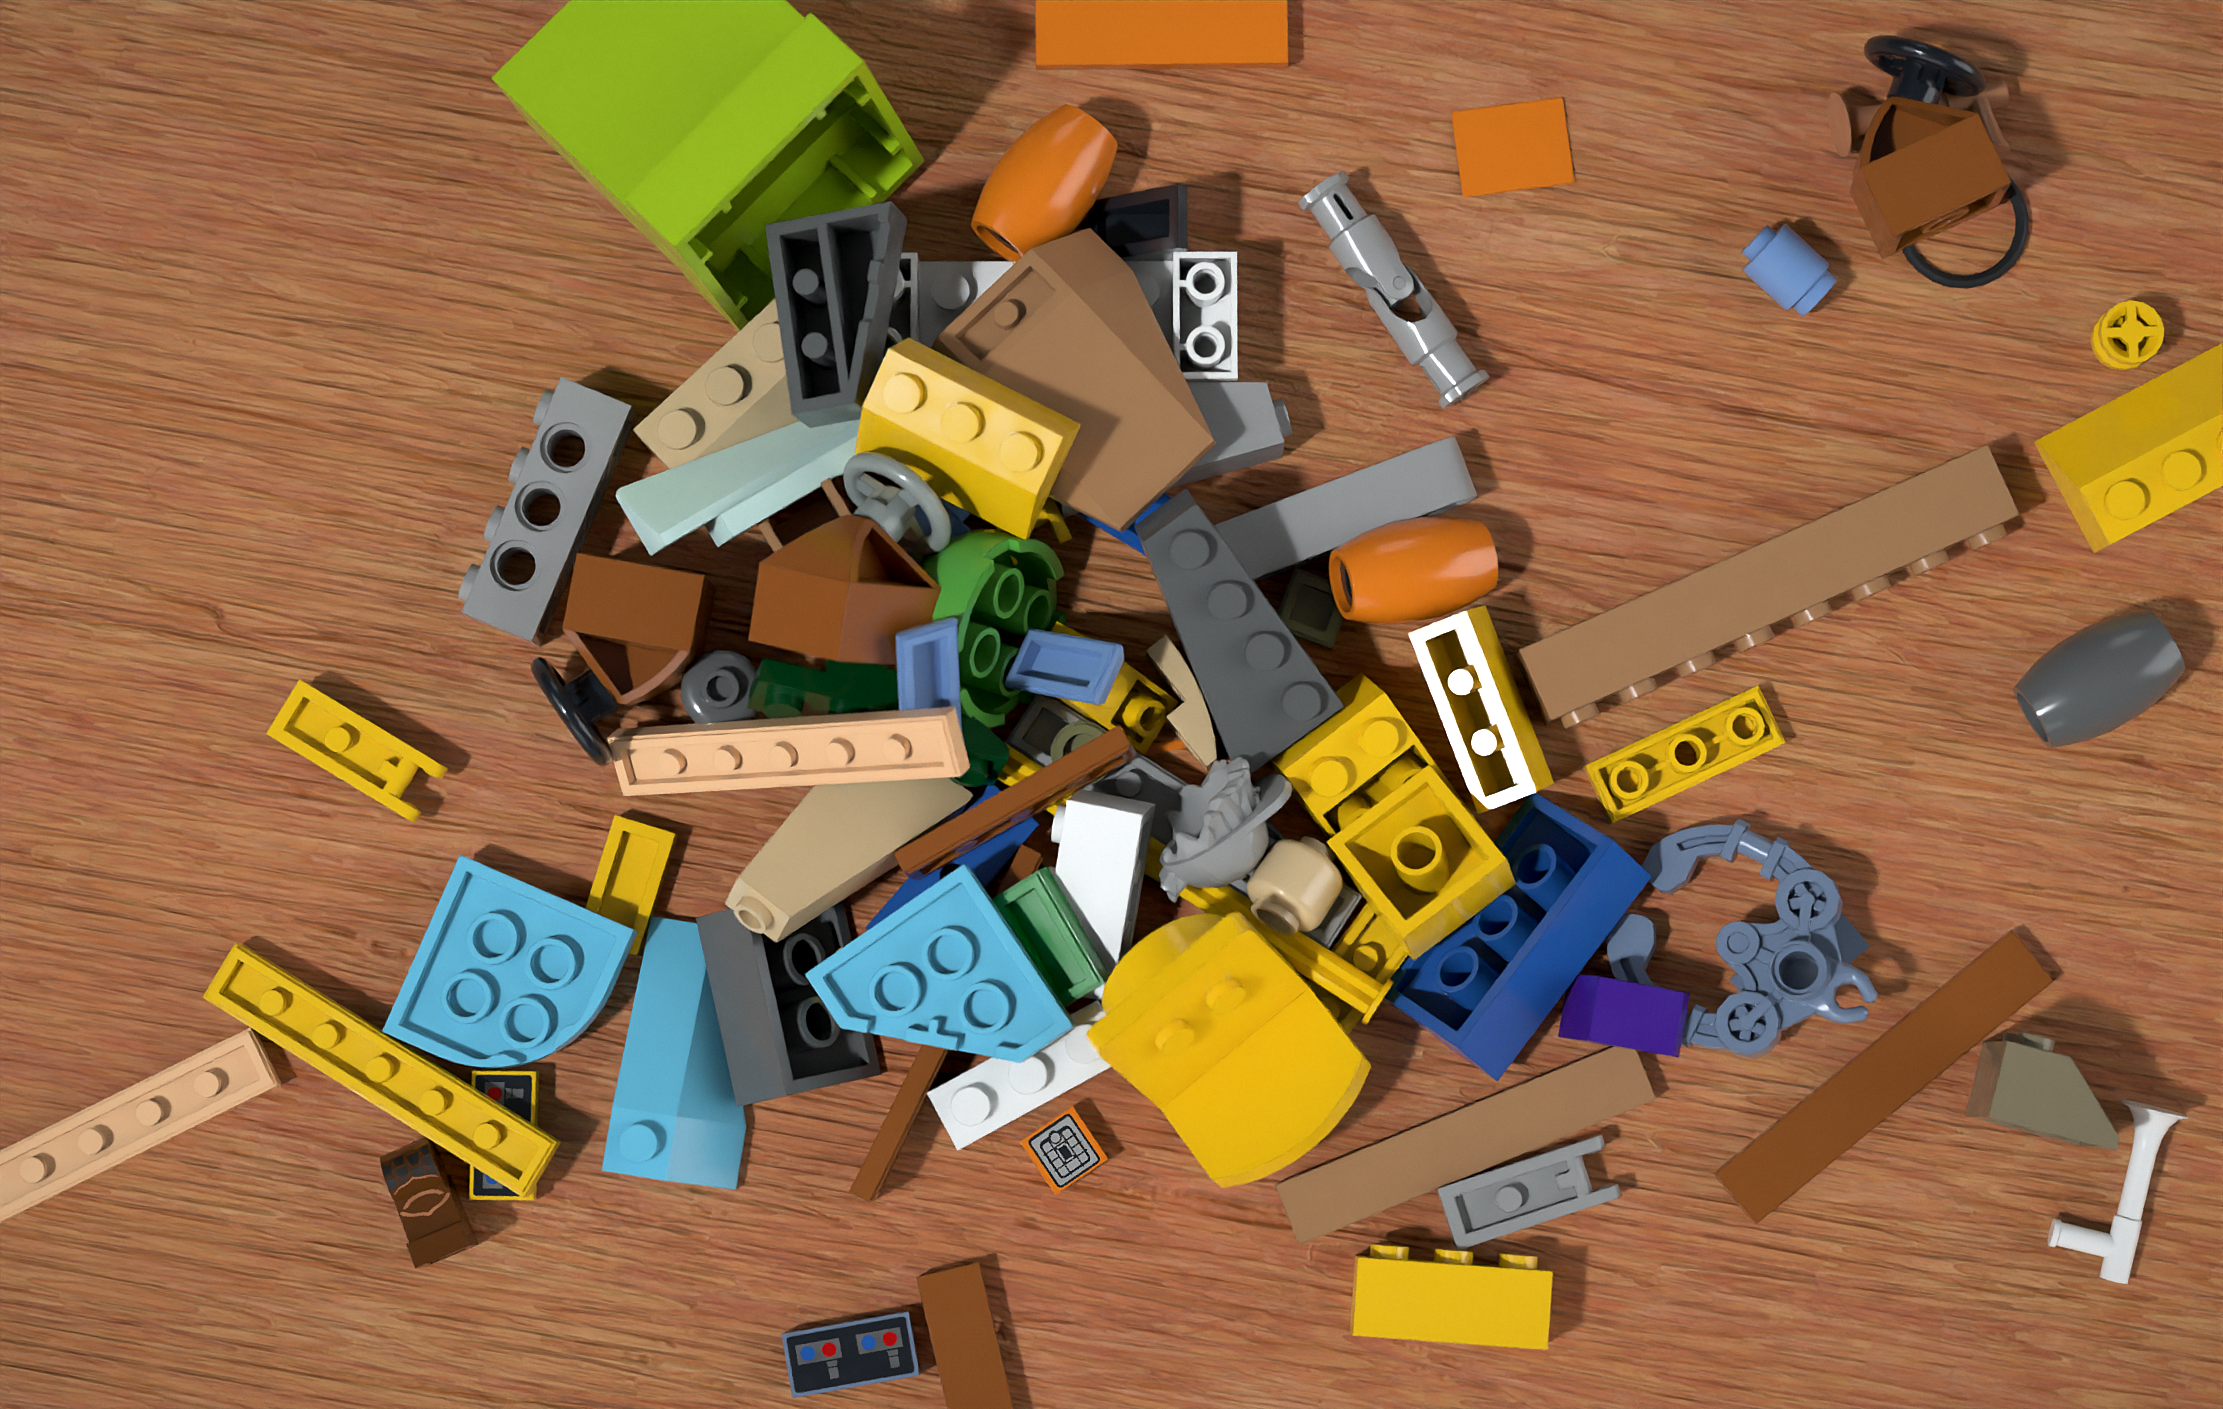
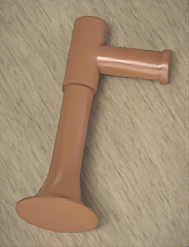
(1852, 121)

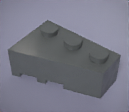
(835, 305)

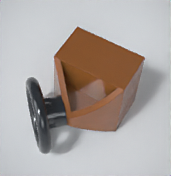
(1922, 160)
(635, 633)

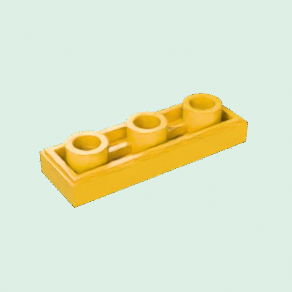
(1650, 772)

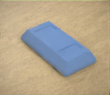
(929, 666)
(1066, 666)

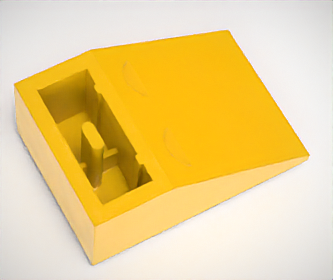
(1353, 758)

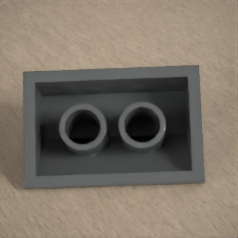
(769, 1014)

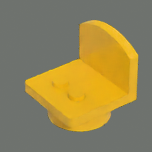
(1228, 1045)

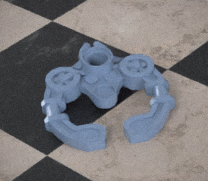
(1759, 953)

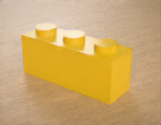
(1481, 708)
(1451, 1298)

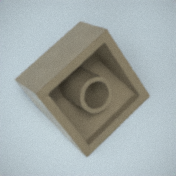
(2037, 1092)

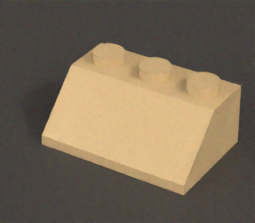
(726, 400)

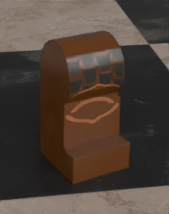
(427, 1203)

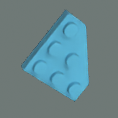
(944, 977)

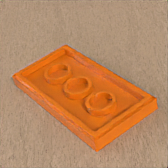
(1161, 34)

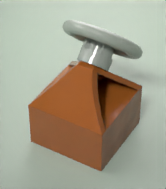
(850, 580)

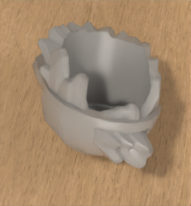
(1220, 827)

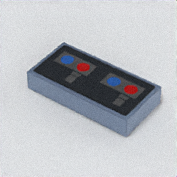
(850, 1354)

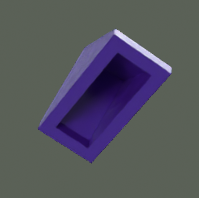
(1624, 1015)

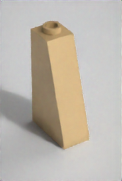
(836, 846)

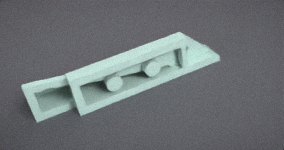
(737, 484)

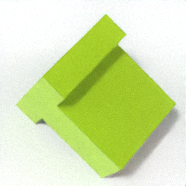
(711, 127)

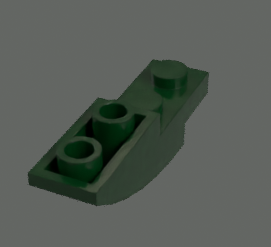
(858, 687)

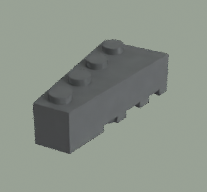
(1243, 654)

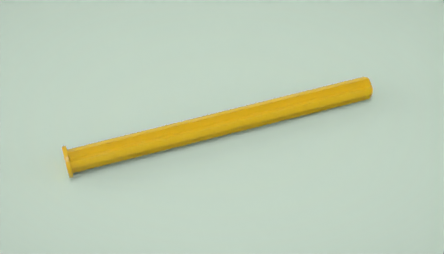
(1299, 950)

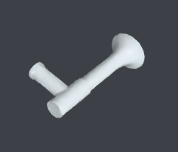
(2121, 1243)

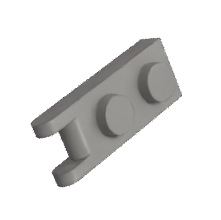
(1522, 1194)

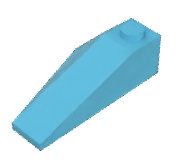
(674, 1086)

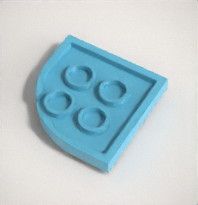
(506, 972)

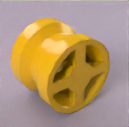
(2140, 333)

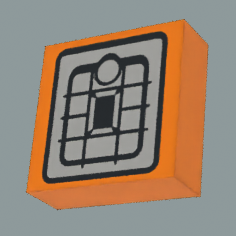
(1064, 1150)

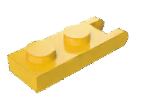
(351, 747)

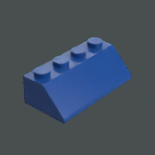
(1515, 958)

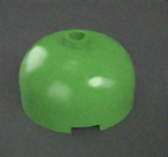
(990, 593)

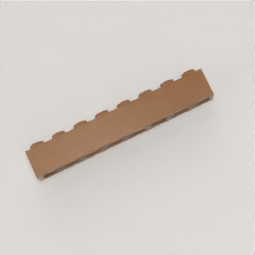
(1766, 586)

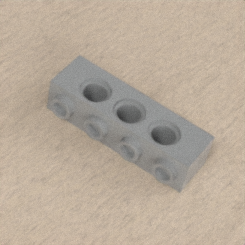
(529, 607)

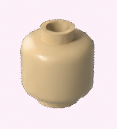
(1294, 885)

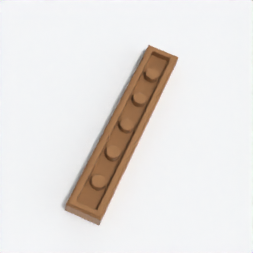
(1464, 1142)

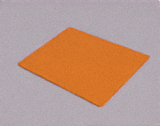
(1512, 147)

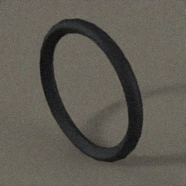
(1990, 274)

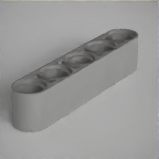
(1331, 514)

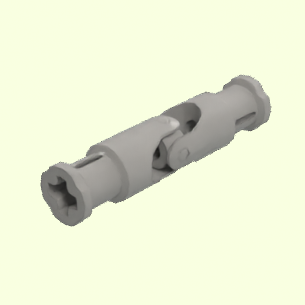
(1375, 264)

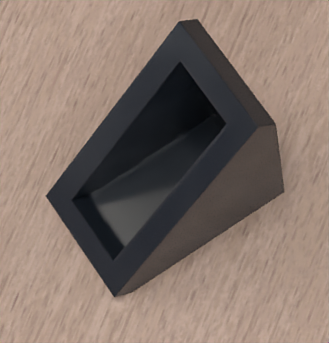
(1143, 223)

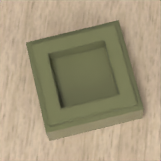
(1311, 609)

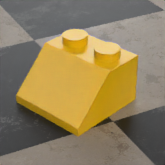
(1422, 862)

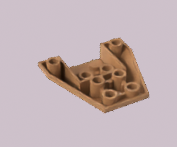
(1085, 343)

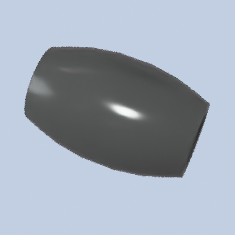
(2099, 678)

